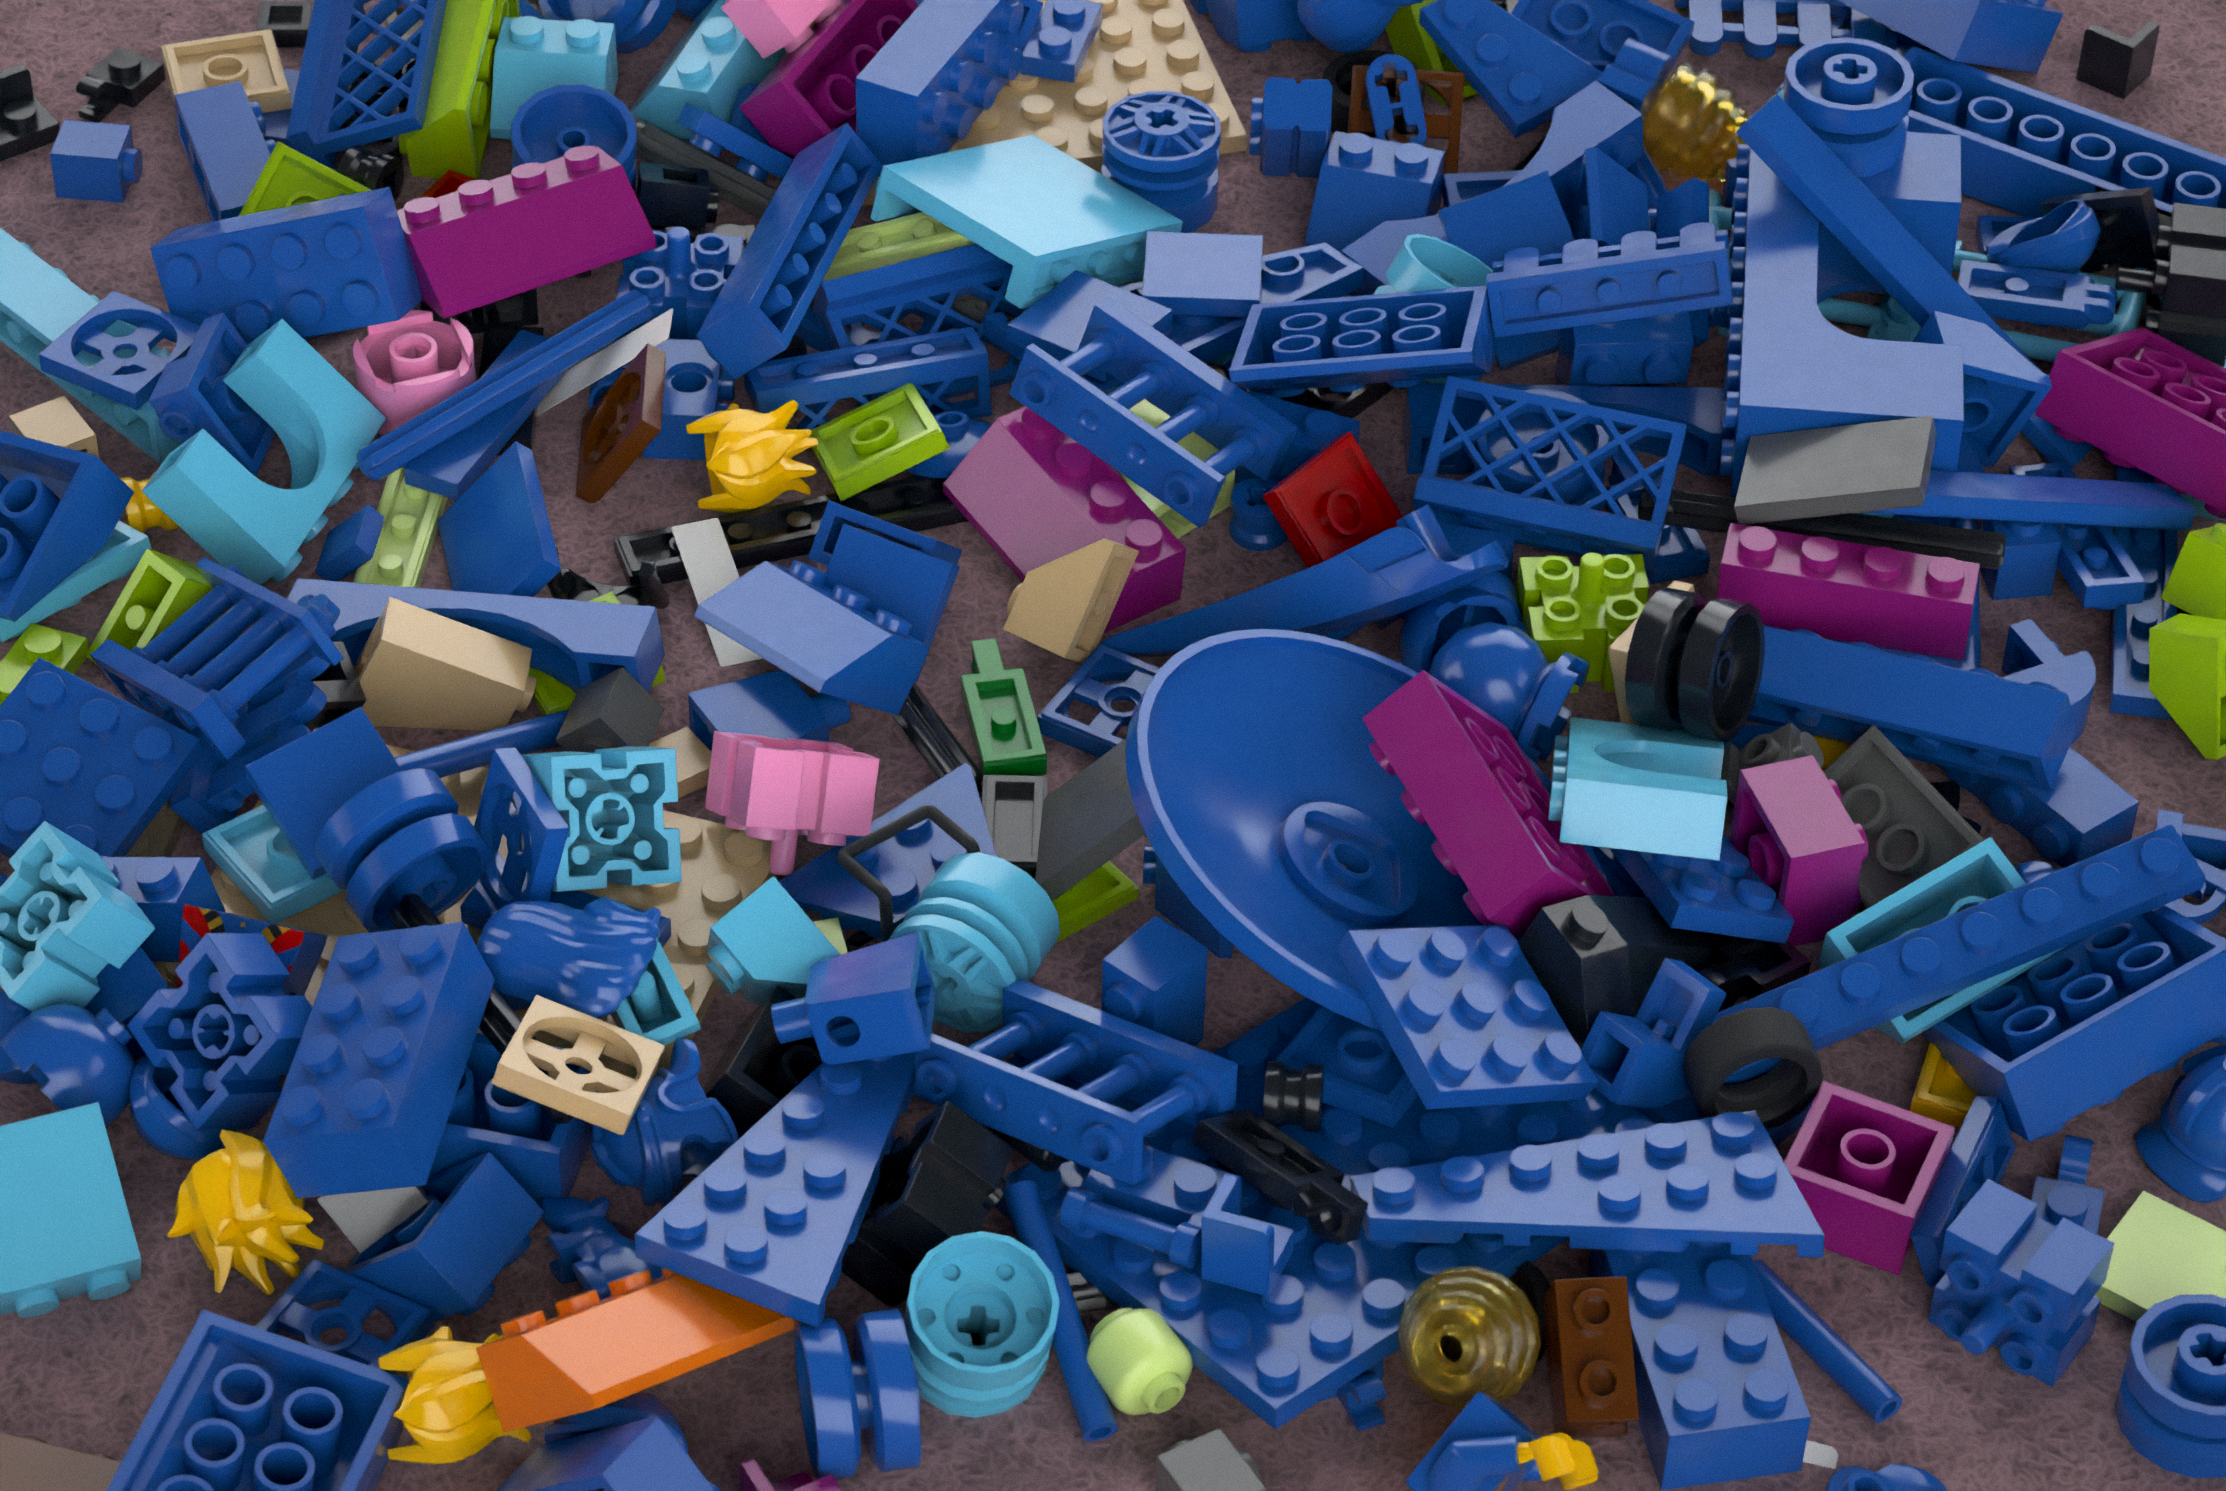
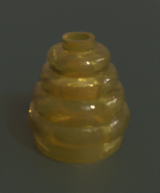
(1693, 125)
(1488, 1319)

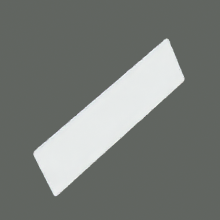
(607, 360)
(709, 571)

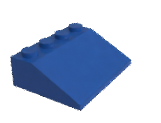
(1365, 341)
(53, 517)
(2090, 1020)
(263, 1417)

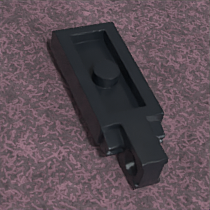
(1284, 1171)

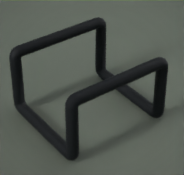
(846, 855)

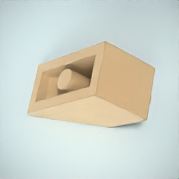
(1071, 599)

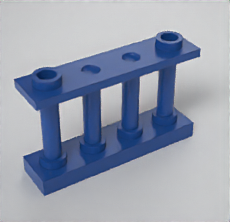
(1174, 382)
(194, 702)
(1088, 1045)

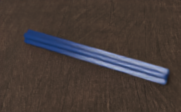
(504, 385)

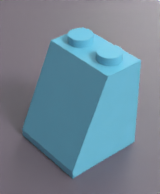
(62, 1214)

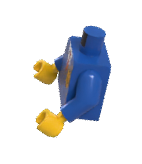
(1497, 1451)

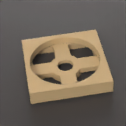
(570, 1091)

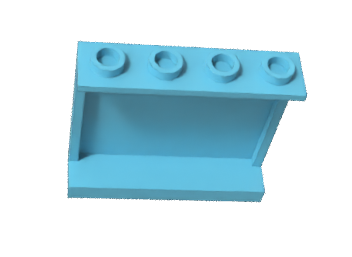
(1029, 210)

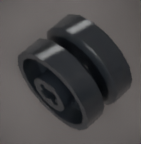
(1695, 664)

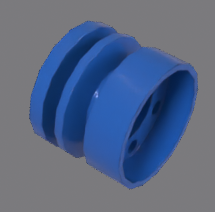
(1165, 152)

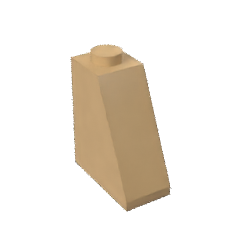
(440, 673)

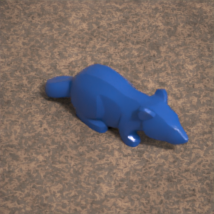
(589, 1245)

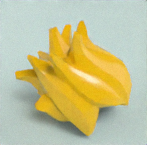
(752, 457)
(242, 1212)
(445, 1401)

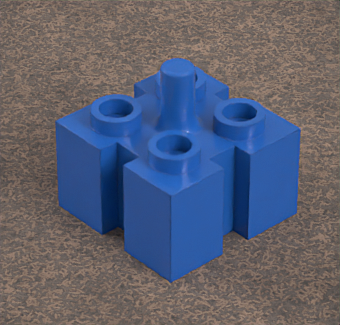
(682, 276)
(225, 1030)
(2019, 1283)

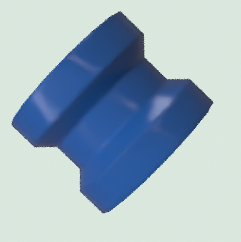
(1252, 519)

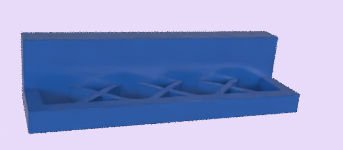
(875, 370)

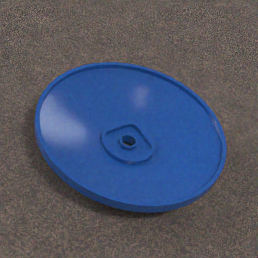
(1265, 782)

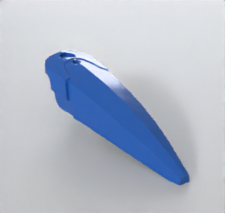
(1349, 590)

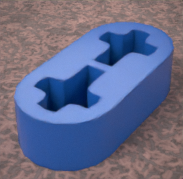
(1409, 99)

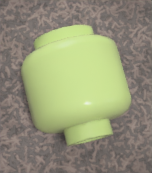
(1139, 1361)

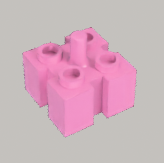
(791, 790)

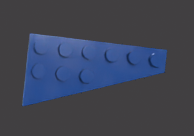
(1286, 276)
(789, 1192)

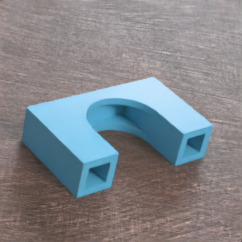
(322, 429)
(1638, 789)

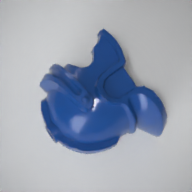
(670, 1134)
(2190, 1138)

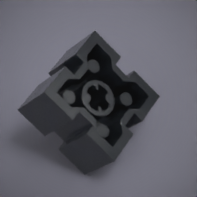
(2186, 281)
(926, 1193)

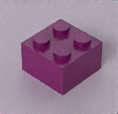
(1800, 843)
(1867, 1173)

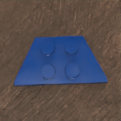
(900, 863)

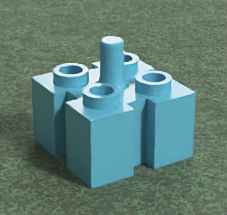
(613, 815)
(63, 922)

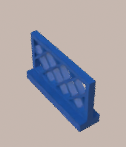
(333, 64)
(920, 285)
(1540, 521)

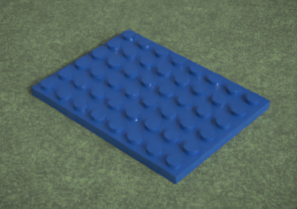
(1333, 1302)

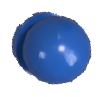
(1511, 681)

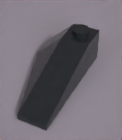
(1606, 954)

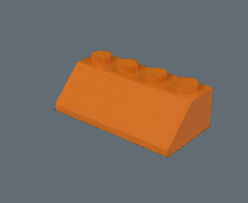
(616, 1345)

